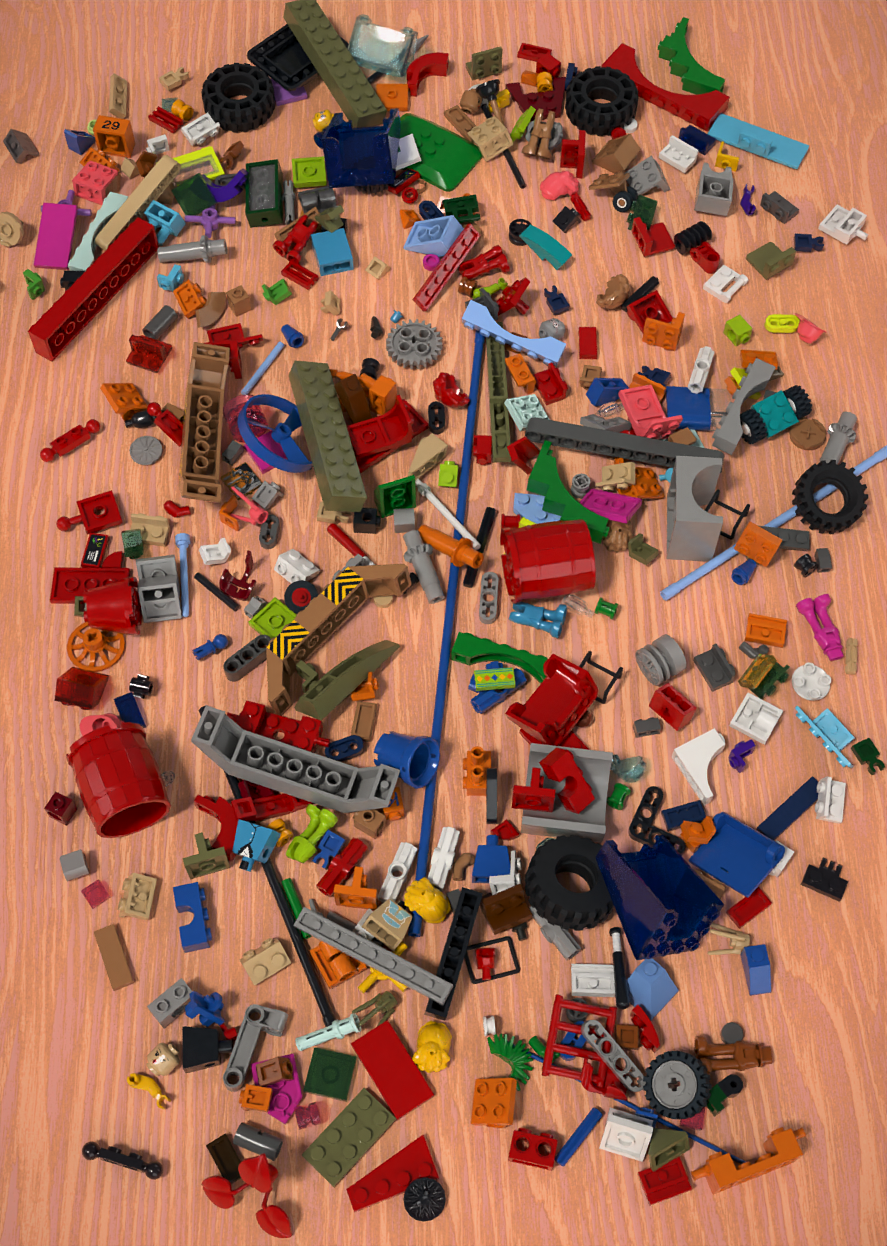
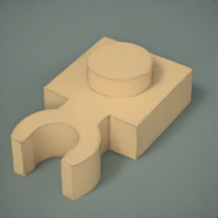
(172, 80)
(331, 516)

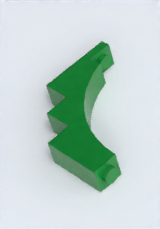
(546, 482)

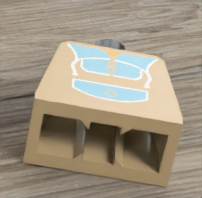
(389, 923)

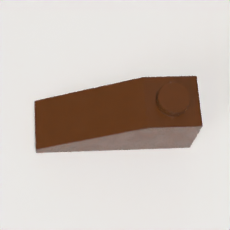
(353, 399)

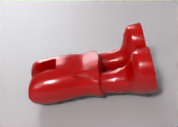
(299, 235)
(479, 265)

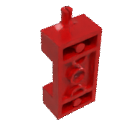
(300, 734)

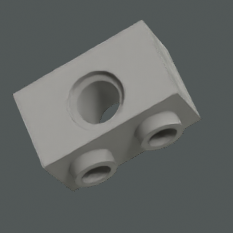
(171, 1003)

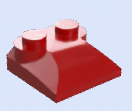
(648, 307)

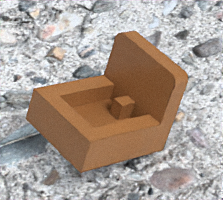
(588, 375)

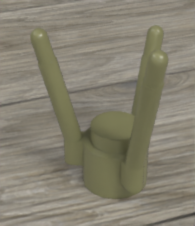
(383, 1004)

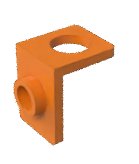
(226, 509)

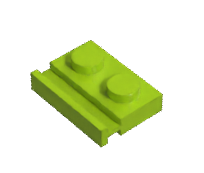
(520, 126)

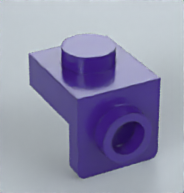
(739, 752)

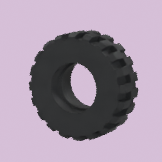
(235, 81)
(606, 85)
(556, 902)

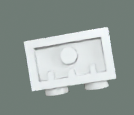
(830, 800)

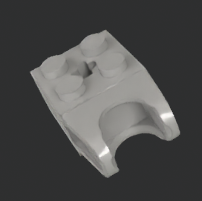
(714, 191)

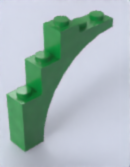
(682, 64)

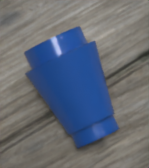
(292, 336)
(743, 572)

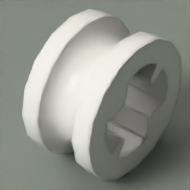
(489, 1025)

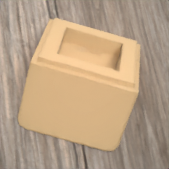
(377, 268)

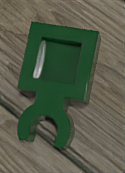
(867, 753)

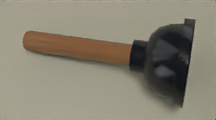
(489, 91)

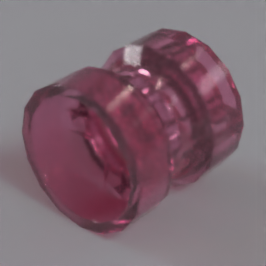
(307, 1115)

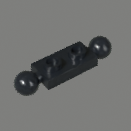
(113, 1155)

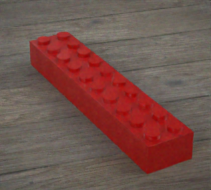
(94, 289)

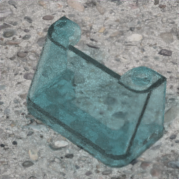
(382, 47)

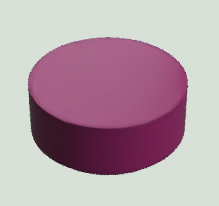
(430, 262)

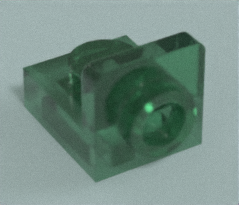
(132, 543)

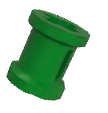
(606, 608)
(618, 796)

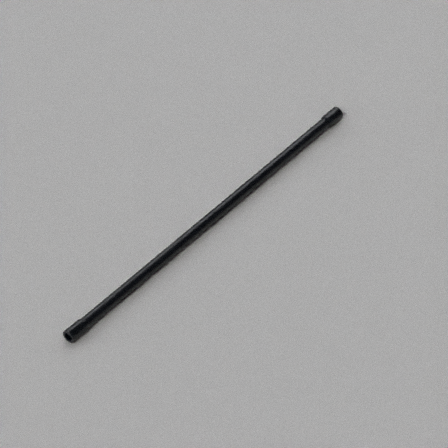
(323, 1004)

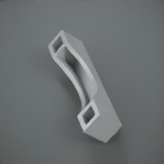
(731, 430)

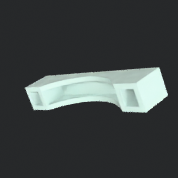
(85, 253)

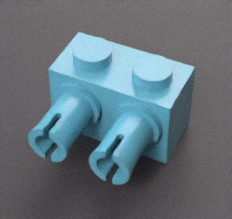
(164, 218)

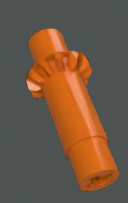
(460, 550)

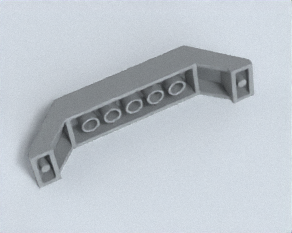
(292, 768)

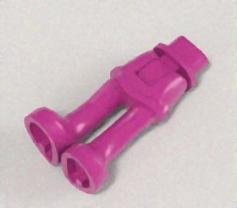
(826, 637)

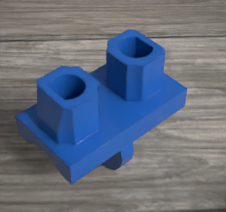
(207, 1006)

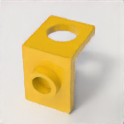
(726, 160)

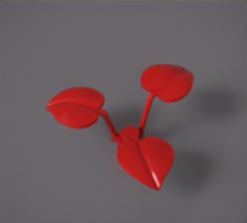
(259, 1175)

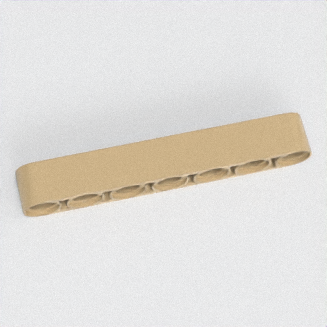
(137, 203)

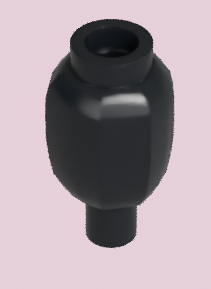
(140, 420)

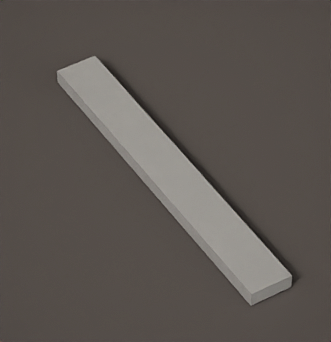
(373, 956)

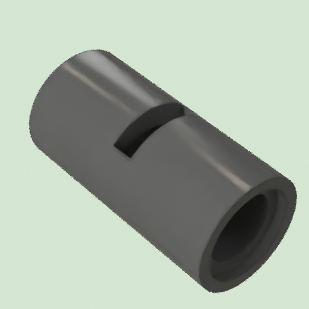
(160, 322)
(257, 1142)

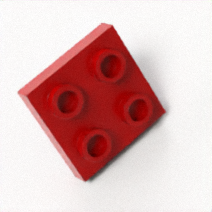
(512, 296)

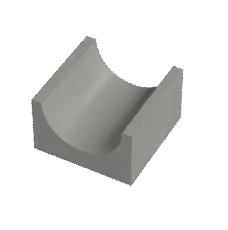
(690, 529)
(560, 822)

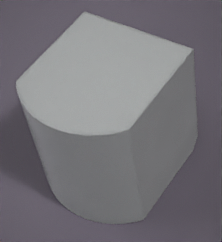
(404, 520)
(74, 865)

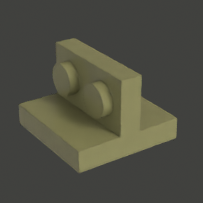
(207, 860)

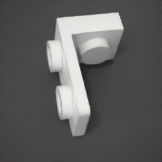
(503, 882)

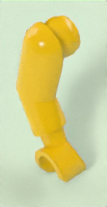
(148, 1084)

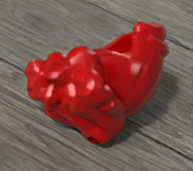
(448, 392)

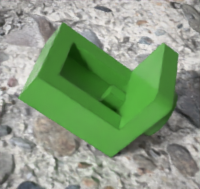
(35, 284)
(277, 292)

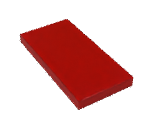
(74, 581)
(392, 1070)

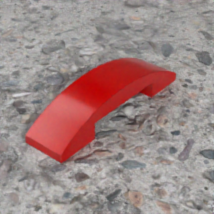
(267, 807)

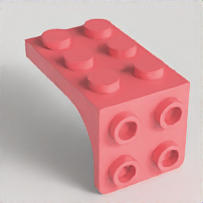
(647, 414)

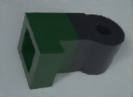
(725, 1089)

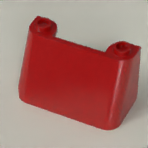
(556, 702)

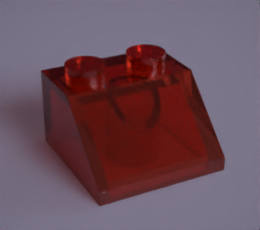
(80, 688)

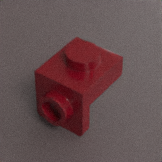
(254, 790)

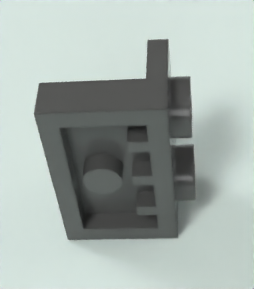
(779, 207)
(715, 668)

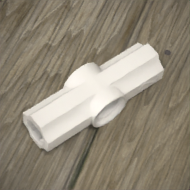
(701, 370)
(443, 857)
(401, 862)

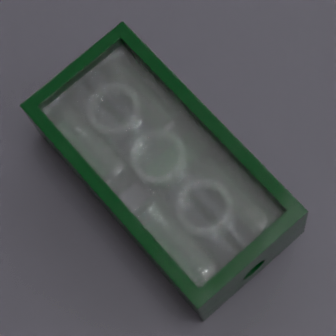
(264, 193)

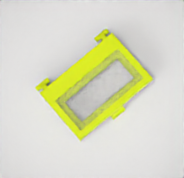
(199, 161)

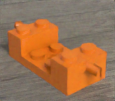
(780, 1149)

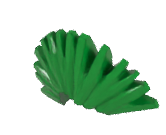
(512, 1055)

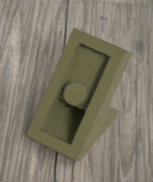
(330, 218)

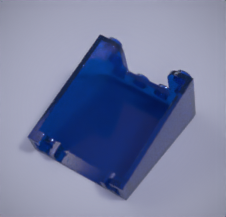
(361, 154)
(658, 898)

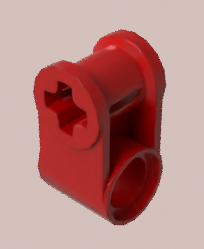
(706, 257)

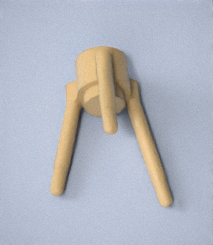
(737, 940)

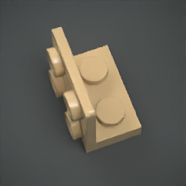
(491, 138)

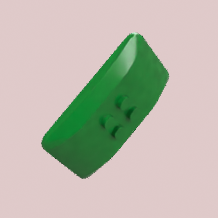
(444, 154)

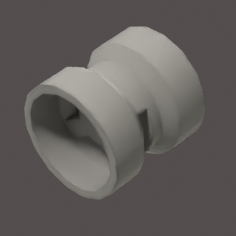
(580, 485)

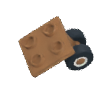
(617, 183)

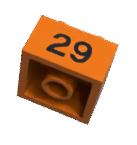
(114, 136)

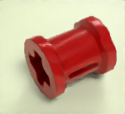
(510, 521)

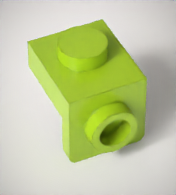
(448, 474)

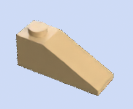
(428, 454)

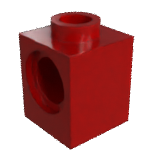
(549, 64)

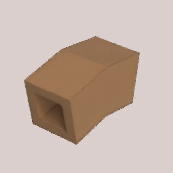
(178, 413)

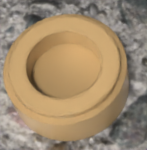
(383, 601)

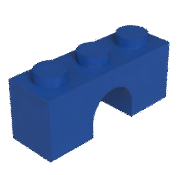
(196, 934)

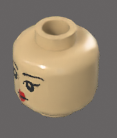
(163, 1059)

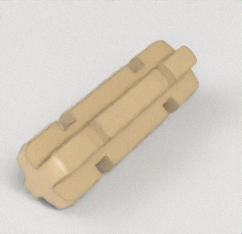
(851, 656)

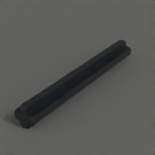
(482, 539)

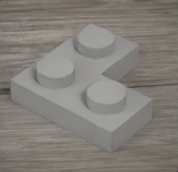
(614, 424)

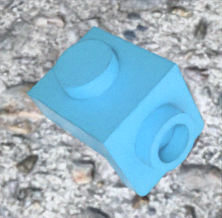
(171, 281)

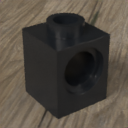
(369, 527)

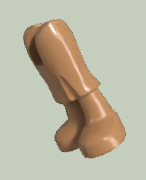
(543, 132)

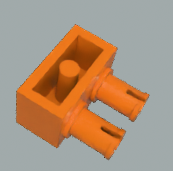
(381, 393)
(476, 765)

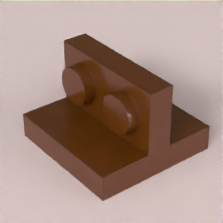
(505, 909)

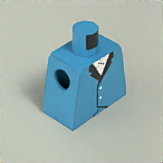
(254, 843)

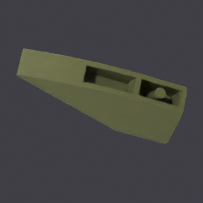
(343, 680)

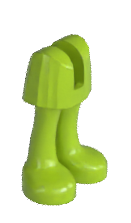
(303, 846)

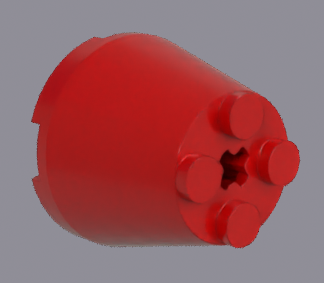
(114, 607)

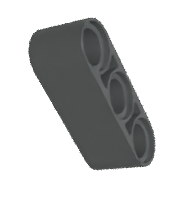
(245, 666)

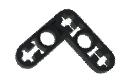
(645, 823)

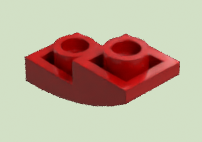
(648, 1036)

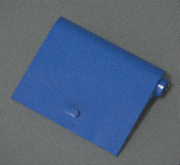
(739, 851)

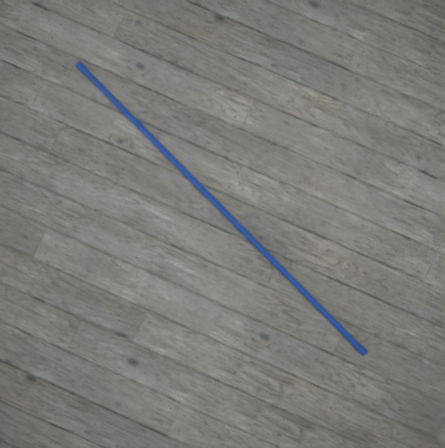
(416, 922)

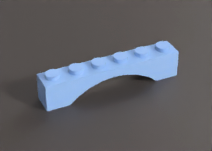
(547, 349)

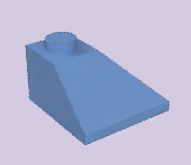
(650, 987)

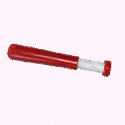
(346, 542)

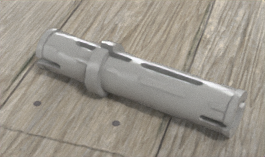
(289, 197)

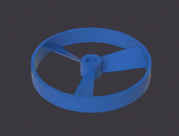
(296, 460)

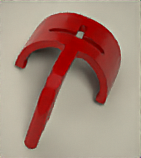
(613, 1086)

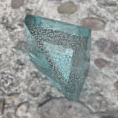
(167, 103)

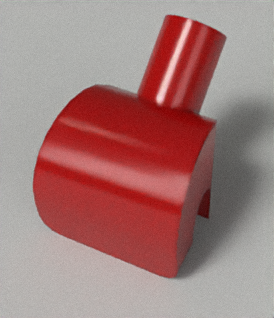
(486, 961)

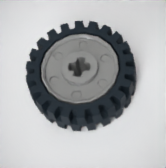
(685, 1099)

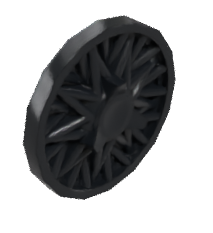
(424, 1199)

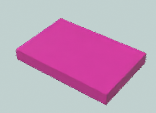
(611, 505)

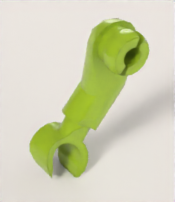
(491, 289)

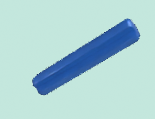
(578, 1137)

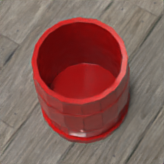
(548, 560)
(118, 780)

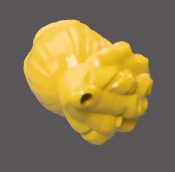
(427, 901)
(432, 1047)

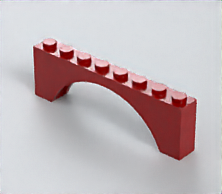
(696, 109)

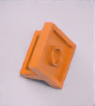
(358, 894)

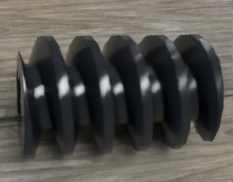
(692, 237)

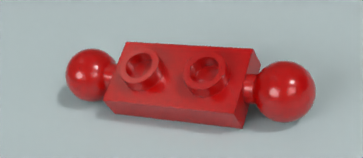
(166, 422)
(70, 440)

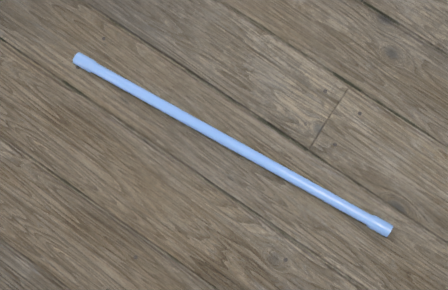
(675, 588)

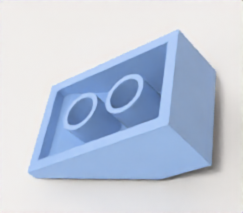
(433, 235)

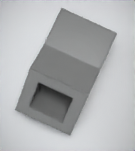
(254, 606)

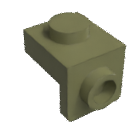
(641, 551)
(308, 673)

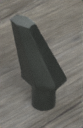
(375, 328)
(520, 930)

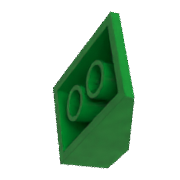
(395, 495)

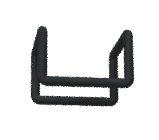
(742, 514)
(617, 675)

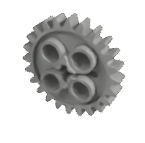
(414, 344)

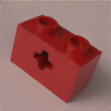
(672, 706)

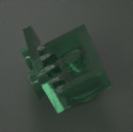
(642, 208)
(772, 678)

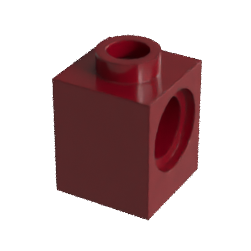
(60, 808)

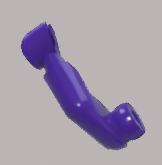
(745, 203)

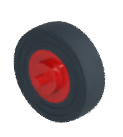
(299, 595)

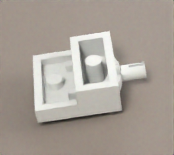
(844, 224)

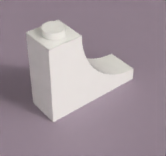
(694, 759)

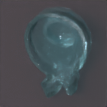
(629, 769)

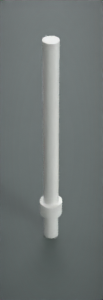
(425, 490)

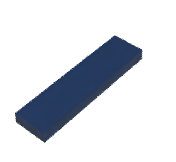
(790, 810)

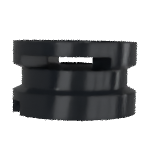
(515, 230)

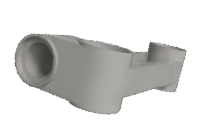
(271, 1021)

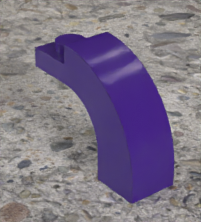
(229, 191)

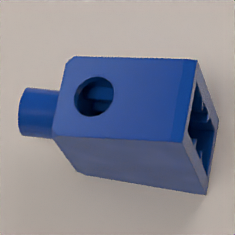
(490, 860)

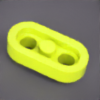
(780, 323)

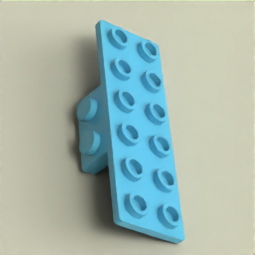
(758, 141)

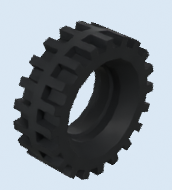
(845, 481)

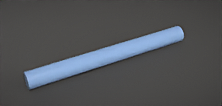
(262, 368)

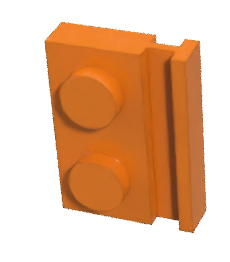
(749, 356)
(765, 630)

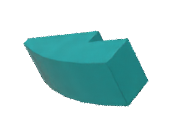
(545, 246)

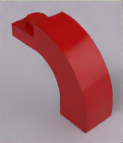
(424, 66)
(225, 815)

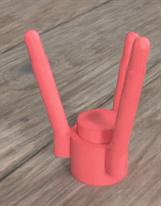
(256, 512)

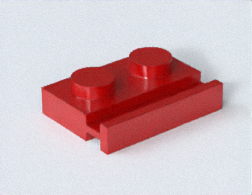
(664, 1182)

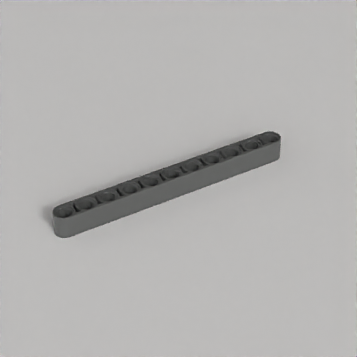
(613, 443)

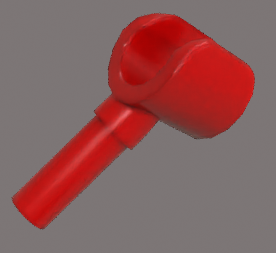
(229, 1033)

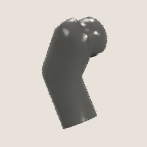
(753, 652)

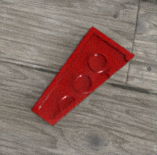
(393, 1176)

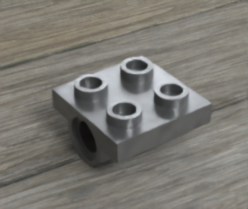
(320, 198)

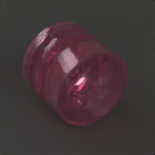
(231, 411)

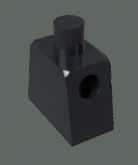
(203, 1048)

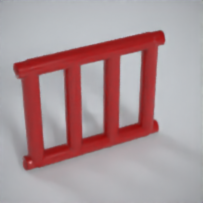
(552, 1046)

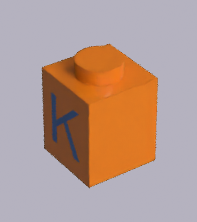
(395, 808)

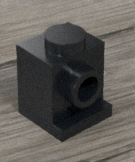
(69, 278)

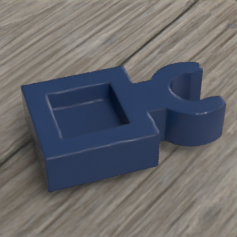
(805, 242)
(556, 302)
(657, 375)

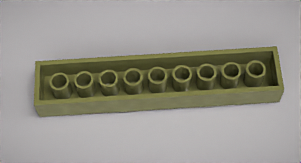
(334, 63)
(327, 437)

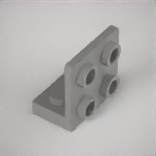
(646, 176)

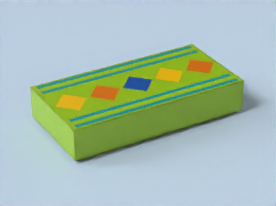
(494, 679)

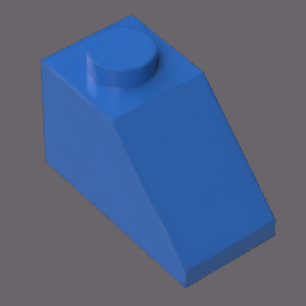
(605, 390)
(756, 969)

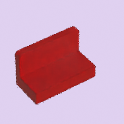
(521, 452)

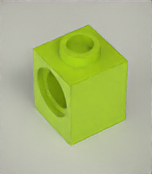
(738, 330)

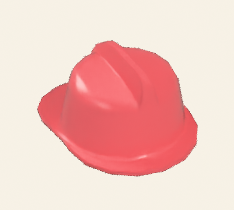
(808, 330)
(94, 722)

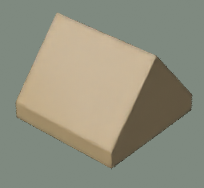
(129, 168)

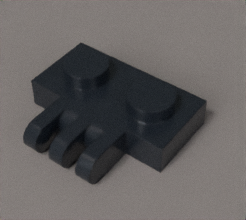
(825, 880)

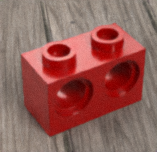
(531, 1156)

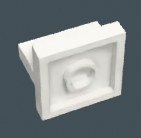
(626, 1134)

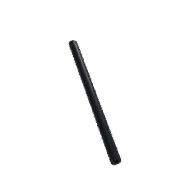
(507, 154)

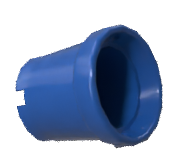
(410, 755)

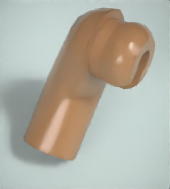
(459, 865)

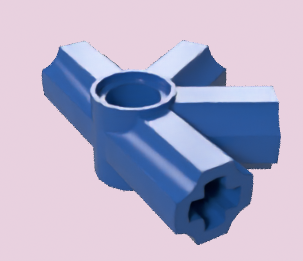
(489, 698)

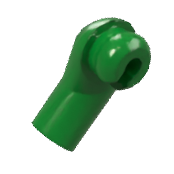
(540, 1048)

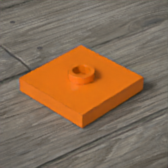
(393, 96)

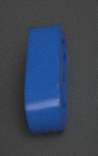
(577, 1043)

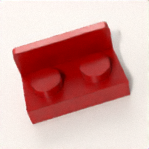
(550, 385)

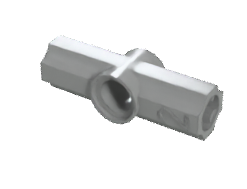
(559, 937)

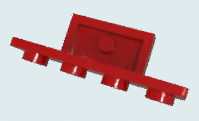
(233, 332)

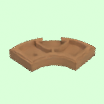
(211, 310)

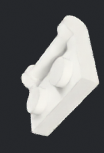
(721, 280)

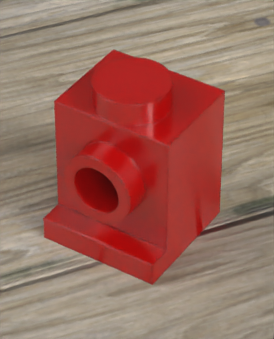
(482, 449)

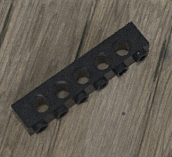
(455, 948)

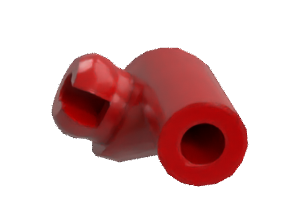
(175, 511)

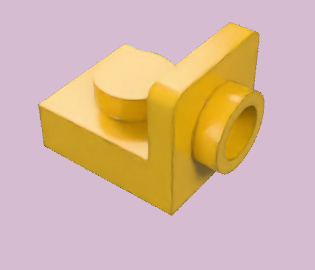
(503, 99)

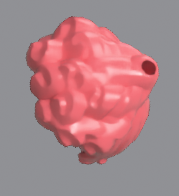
(559, 184)

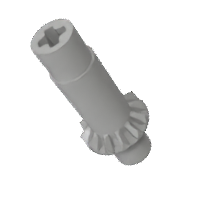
(193, 250)
(840, 435)
(418, 555)

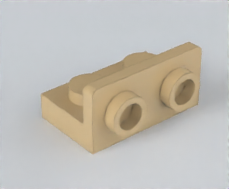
(617, 476)
(153, 529)
(137, 896)

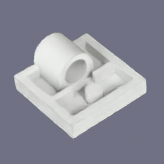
(756, 718)

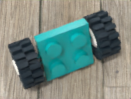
(774, 414)

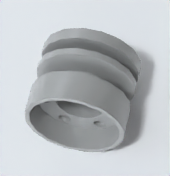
(660, 659)

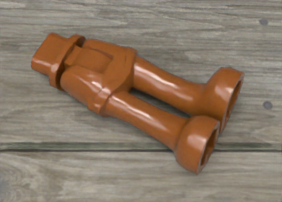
(744, 1055)

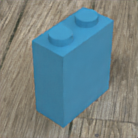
(332, 252)

